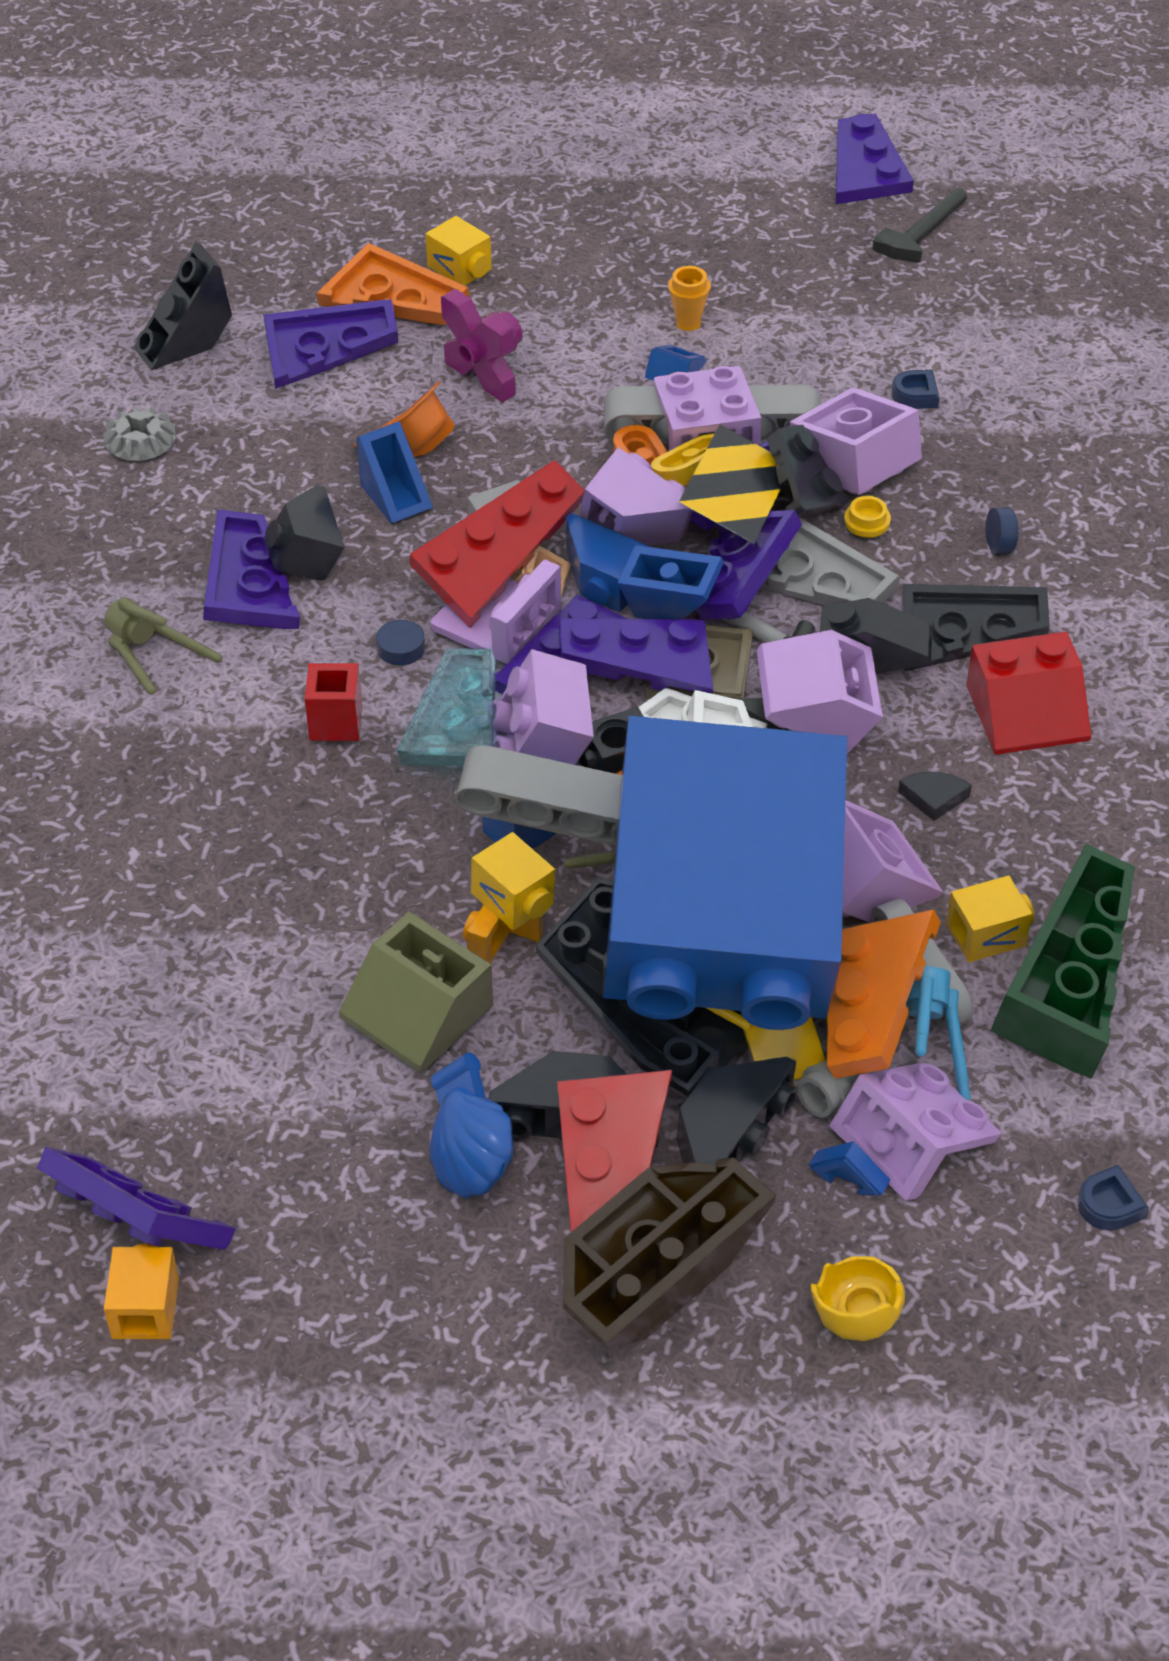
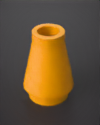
(689, 295)

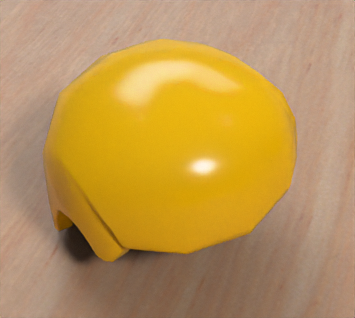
(858, 1297)

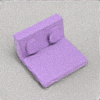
(703, 400)
(510, 619)
(909, 1123)

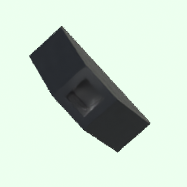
(188, 314)
(533, 1096)
(732, 1109)

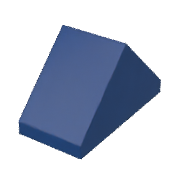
(391, 473)

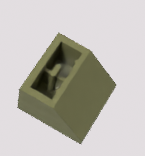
(417, 992)

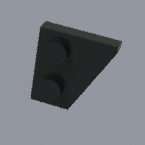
(800, 464)

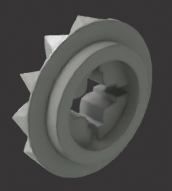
(138, 445)

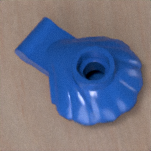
(470, 1133)

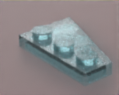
(453, 711)

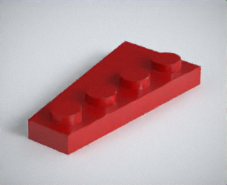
(484, 550)

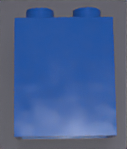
(728, 872)

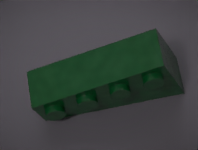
(1072, 968)

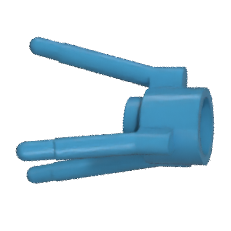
(927, 1002)

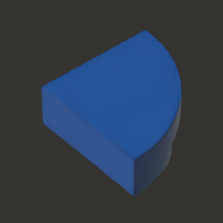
(851, 1164)

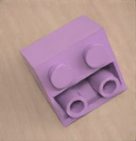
(636, 501)
(820, 685)
(545, 709)

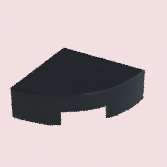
(934, 792)

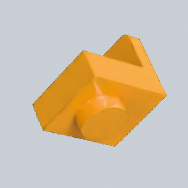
(487, 933)

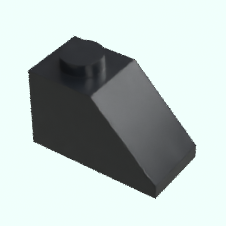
(305, 536)
(893, 635)

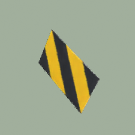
(734, 484)

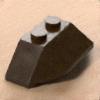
(658, 1246)

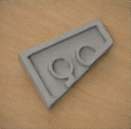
(828, 571)

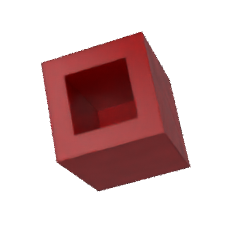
(333, 701)

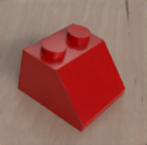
(1029, 692)

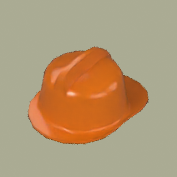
(424, 423)

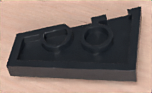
(975, 615)

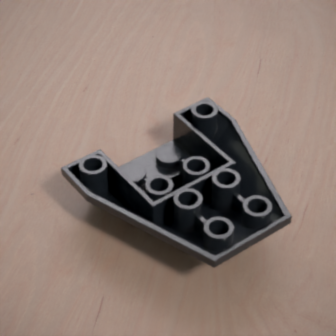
(686, 1045)

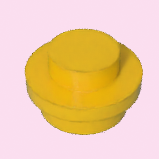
(867, 517)

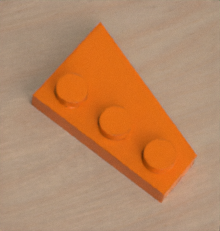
(382, 276)
(873, 990)

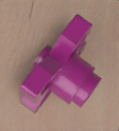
(481, 343)

